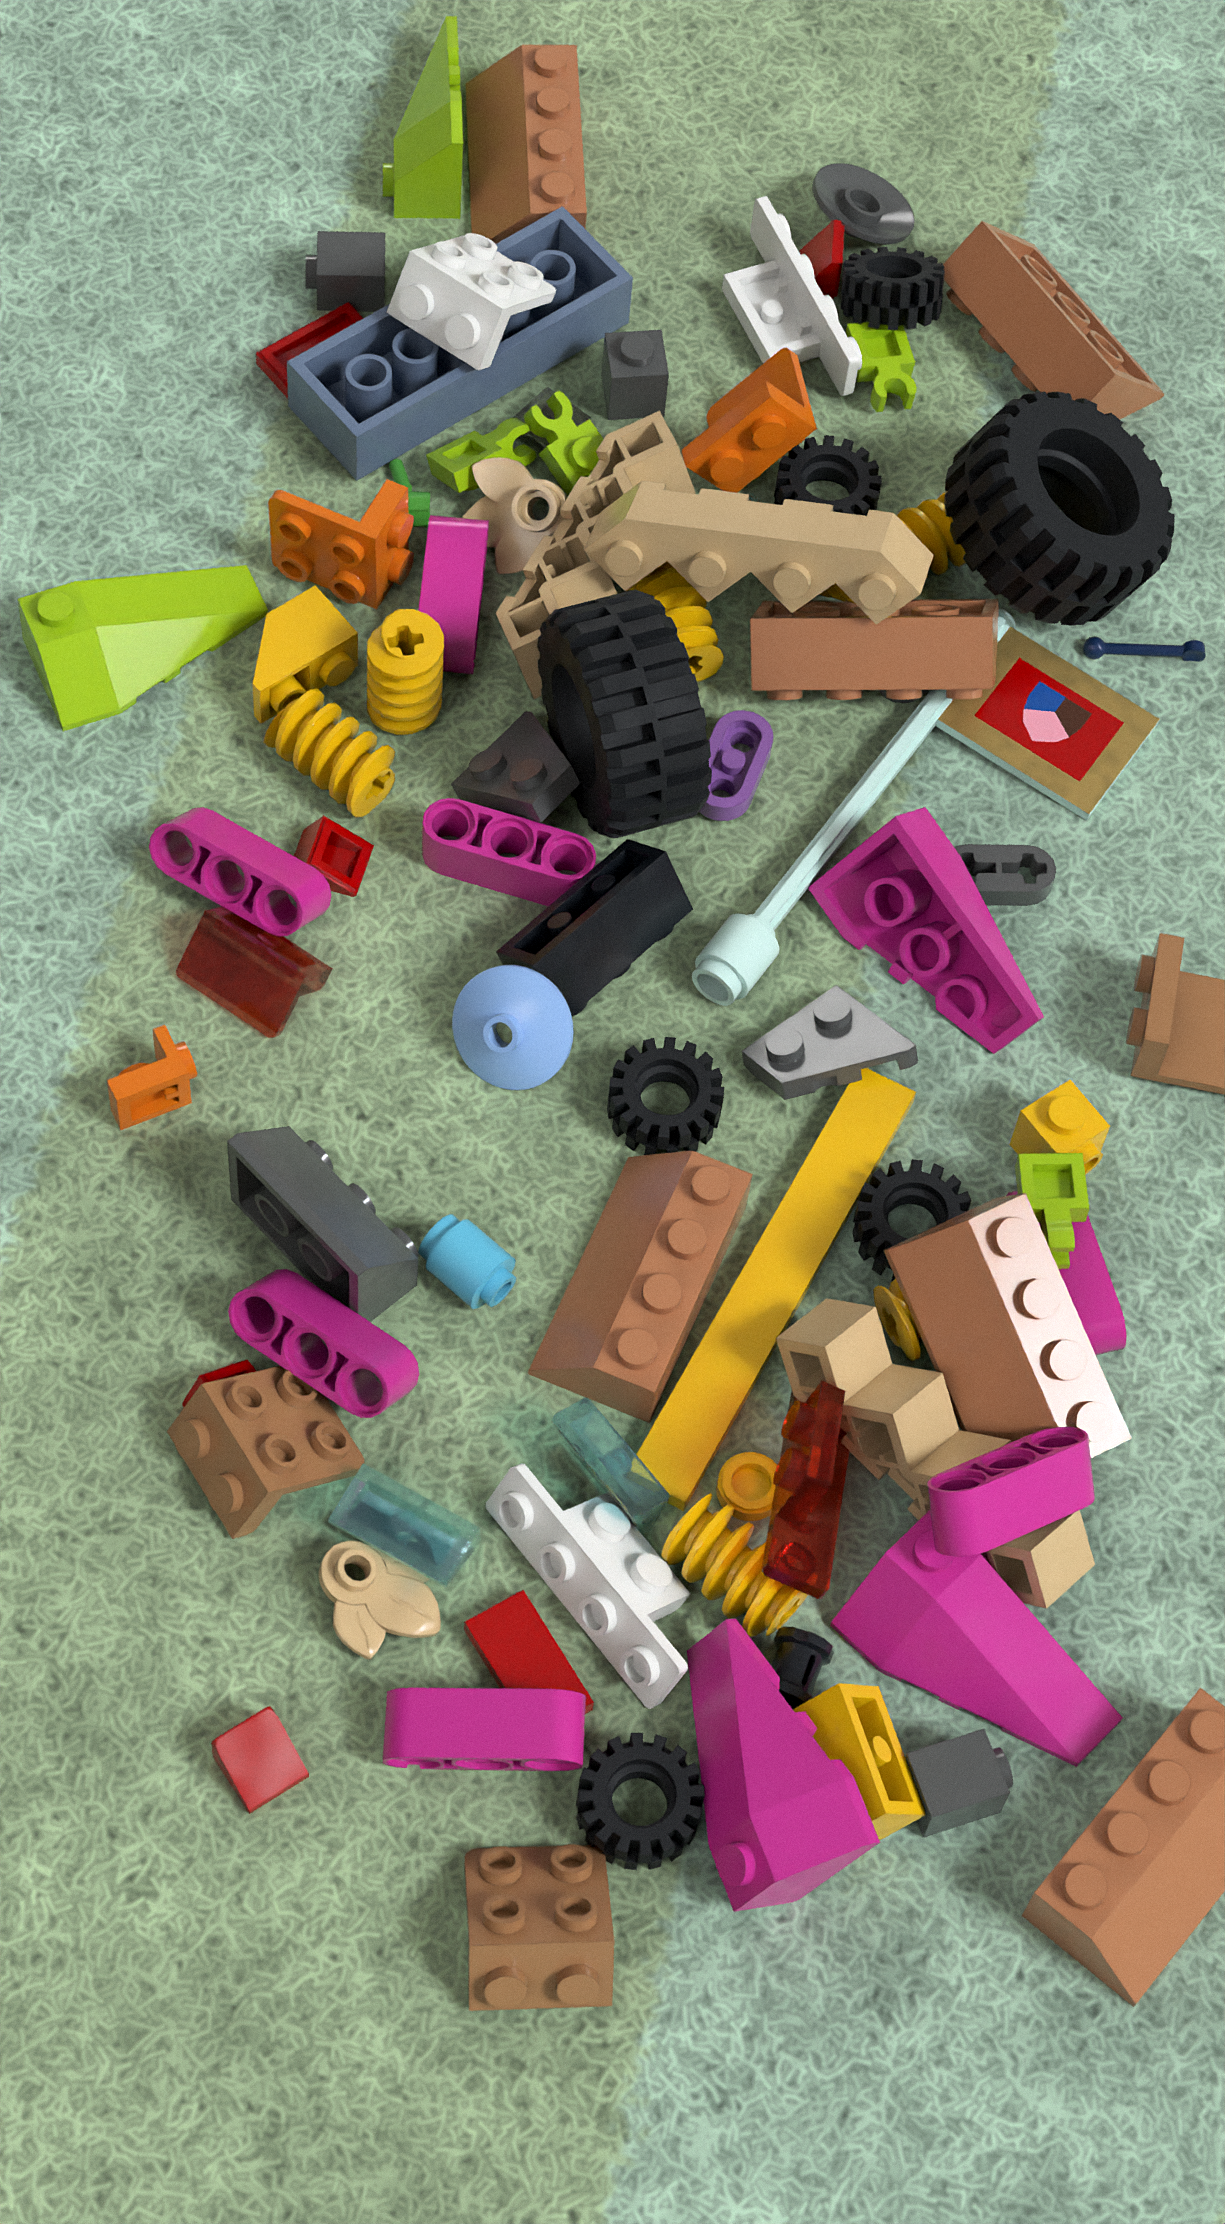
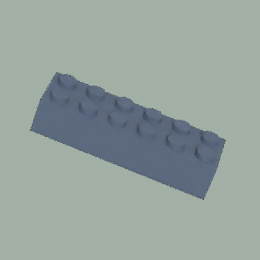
(390, 388)

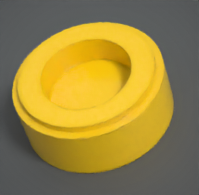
(747, 1485)

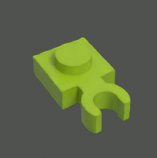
(886, 362)
(570, 447)

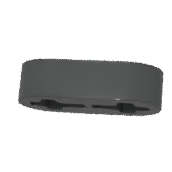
(998, 875)

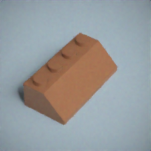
(525, 140)
(1043, 323)
(844, 652)
(643, 1280)
(1004, 1326)
(1146, 1860)

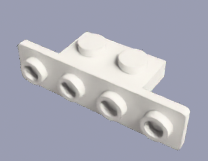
(785, 306)
(601, 1576)

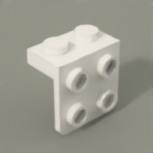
(465, 294)

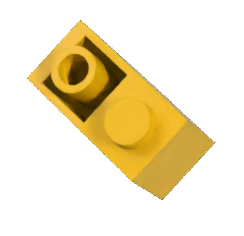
(300, 650)

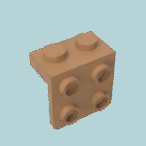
(1179, 1022)
(261, 1440)
(538, 1928)

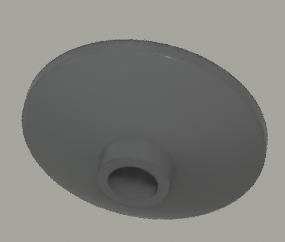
(864, 203)

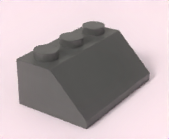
(320, 1220)

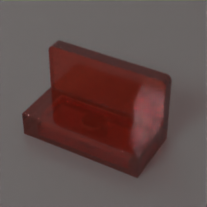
(249, 970)

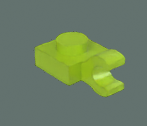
(455, 460)
(1057, 1196)

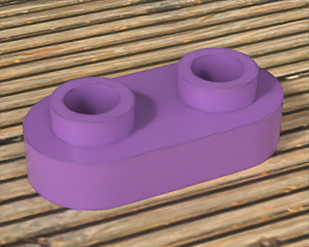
(737, 770)

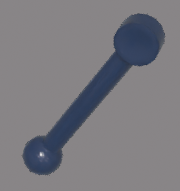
(1190, 651)

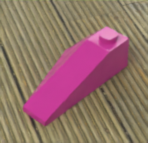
(974, 1646)
(772, 1799)

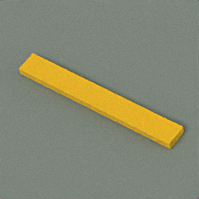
(772, 1284)

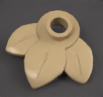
(509, 507)
(386, 1601)

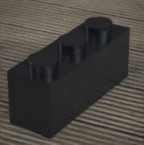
(602, 923)

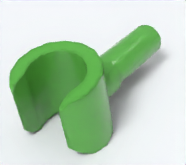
(417, 501)

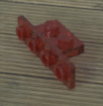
(808, 1493)

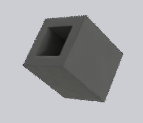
(348, 270)
(634, 374)
(959, 1781)

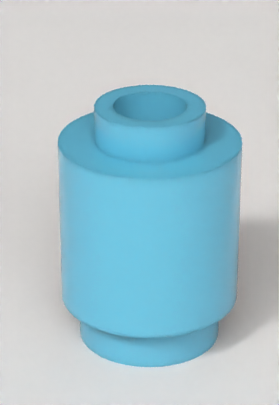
(468, 1262)

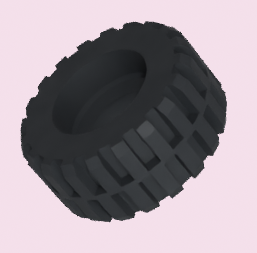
(1007, 518)
(625, 712)

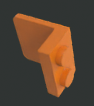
(753, 425)
(340, 553)

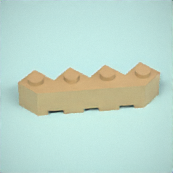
(787, 547)
(559, 568)
(906, 1427)

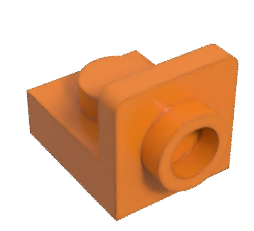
(153, 1088)

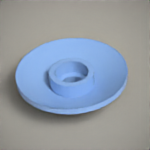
(532, 1011)

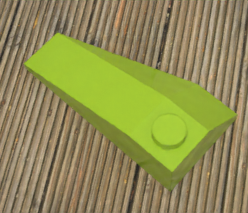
(430, 138)
(120, 636)

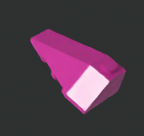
(923, 914)

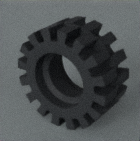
(892, 288)
(831, 464)
(672, 1066)
(897, 1189)
(646, 1761)

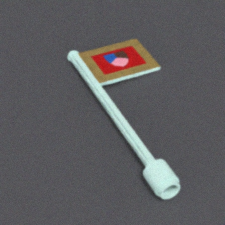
(1036, 722)

